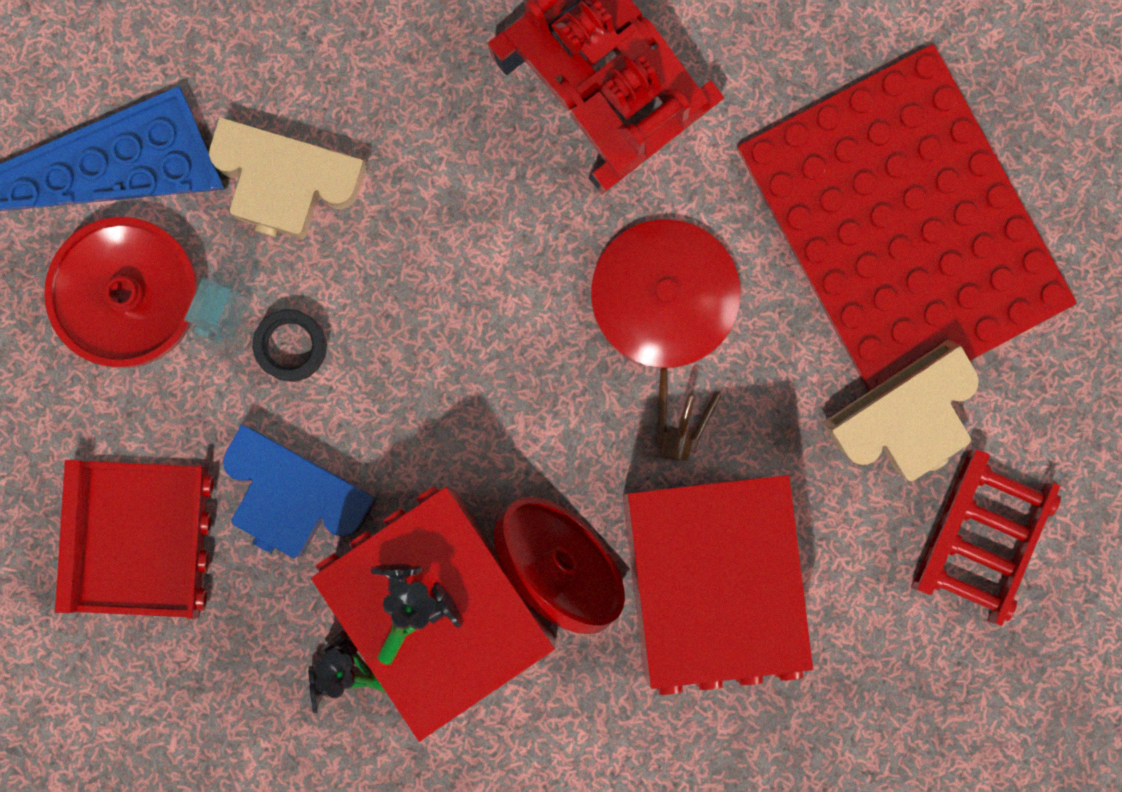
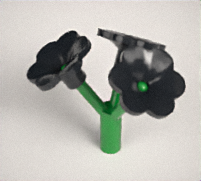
(411, 606)
(336, 671)

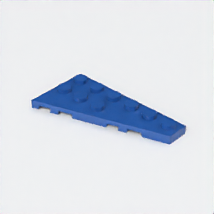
(126, 156)

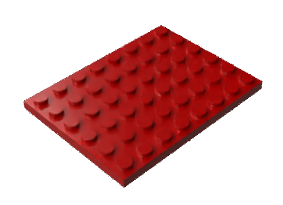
(905, 220)

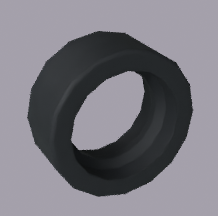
(271, 323)

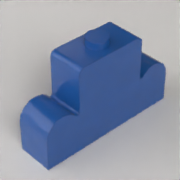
(290, 495)

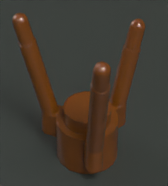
(677, 440)

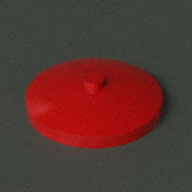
(120, 292)
(665, 293)
(559, 565)

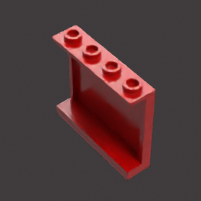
(133, 539)

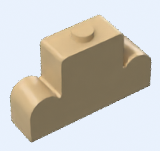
(282, 178)
(910, 415)

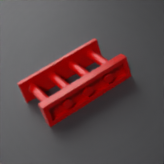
(948, 542)

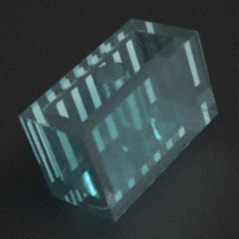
(216, 311)

